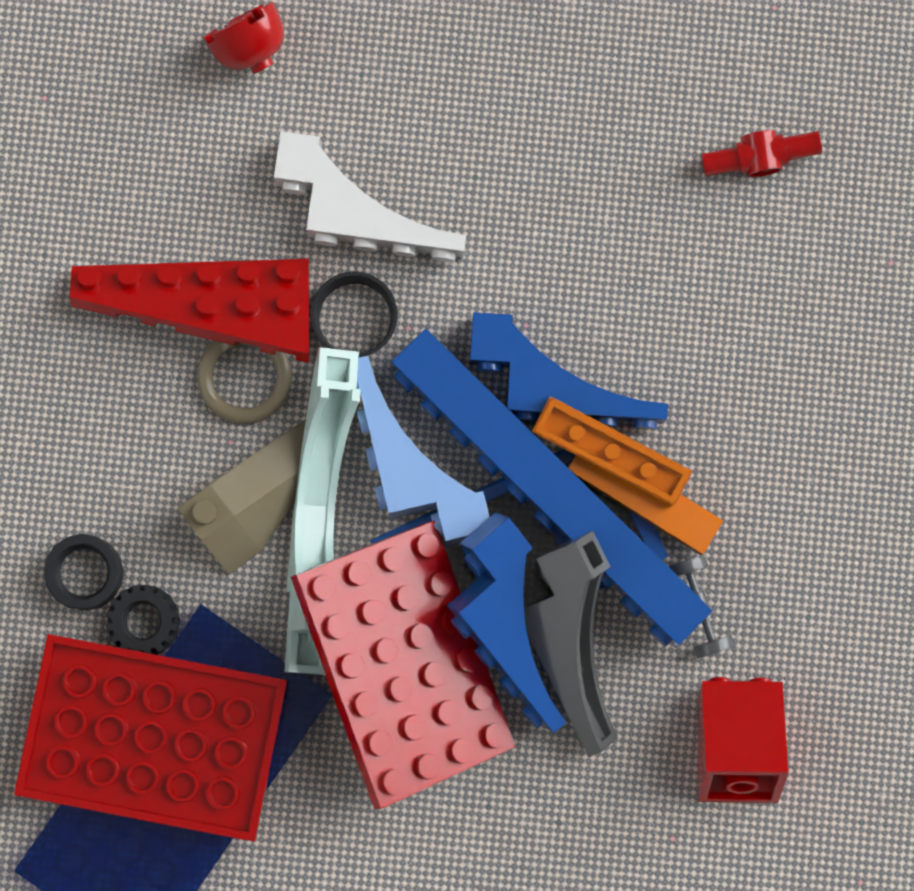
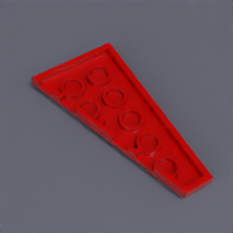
(217, 300)

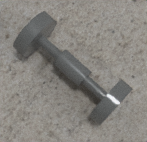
(713, 645)

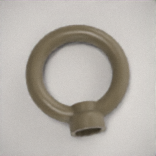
(235, 414)

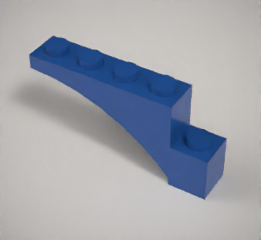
(536, 378)
(495, 616)

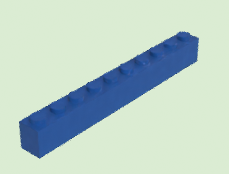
(548, 487)

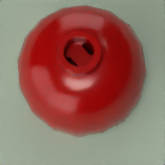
(248, 39)

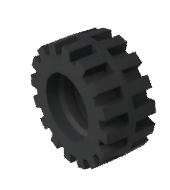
(135, 596)

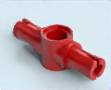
(761, 153)

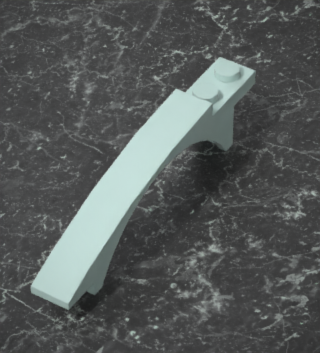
(327, 425)

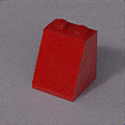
(741, 741)

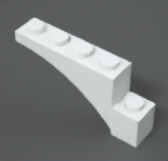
(346, 213)

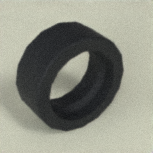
(57, 557)

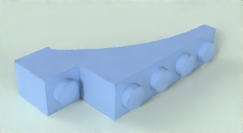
(407, 476)

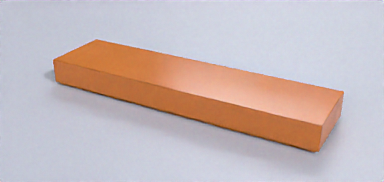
(612, 451)
(683, 522)

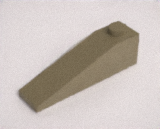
(248, 502)

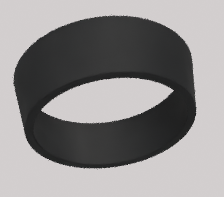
(352, 278)

